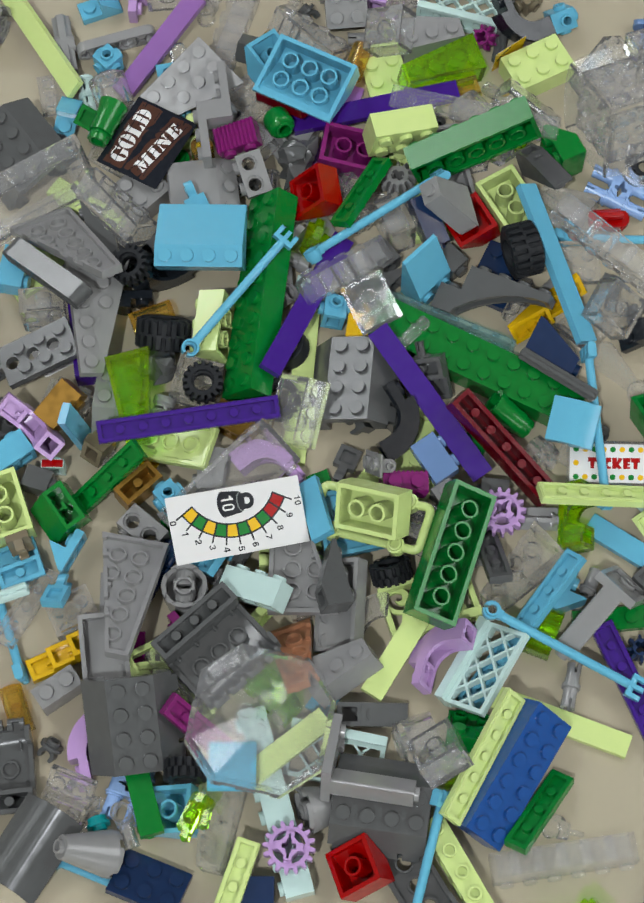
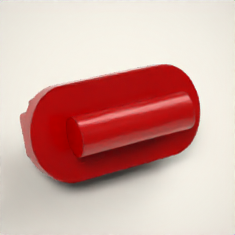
(614, 217)

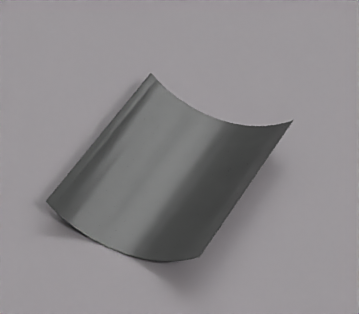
(27, 846)

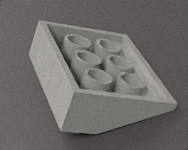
(217, 183)

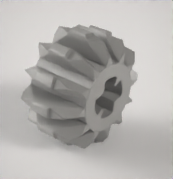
(398, 179)

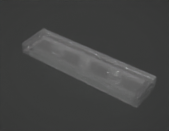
(24, 610)

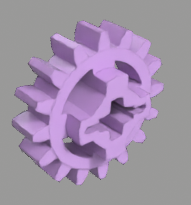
(506, 521)
(300, 848)

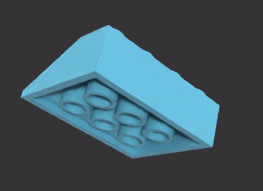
(306, 78)
(201, 237)

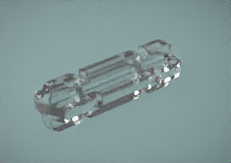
(414, 331)

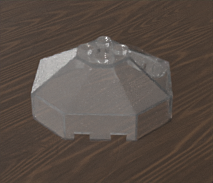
(255, 753)

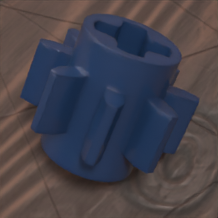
(639, 657)

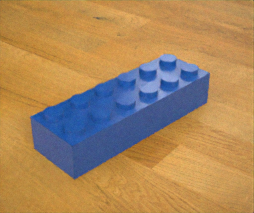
(515, 774)

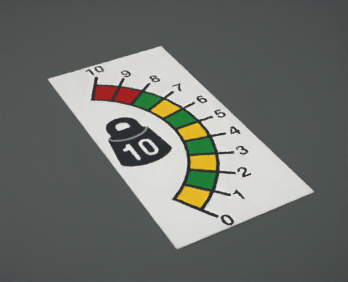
(236, 520)

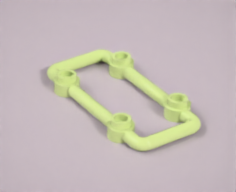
(397, 547)

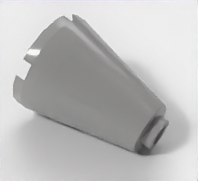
(312, 810)
(92, 851)

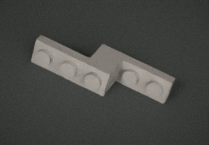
(212, 114)

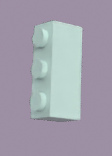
(257, 587)

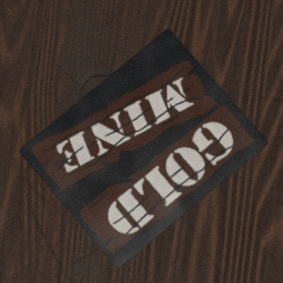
(147, 142)

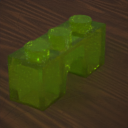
(571, 532)

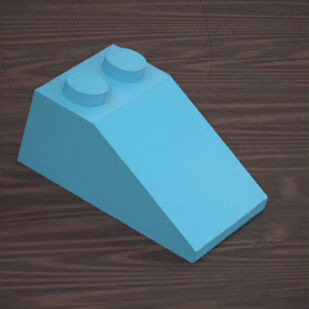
(424, 271)

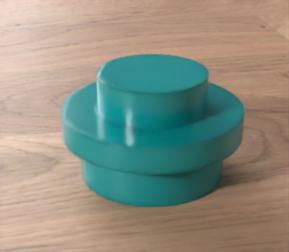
(98, 822)

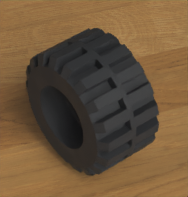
(522, 249)
(162, 332)

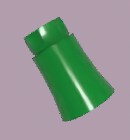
(106, 120)
(509, 414)

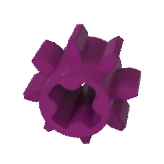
(485, 37)

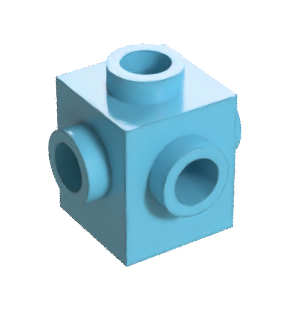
(563, 17)
(107, 58)
(333, 312)
(164, 490)

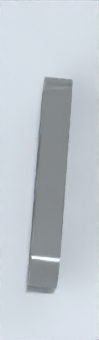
(122, 40)

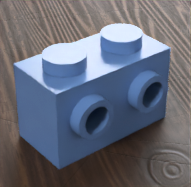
(434, 458)

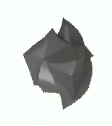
(296, 157)
(162, 367)

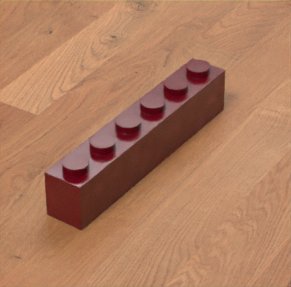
(498, 443)

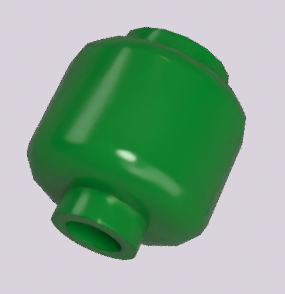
(278, 122)

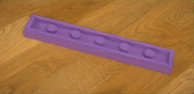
(162, 43)

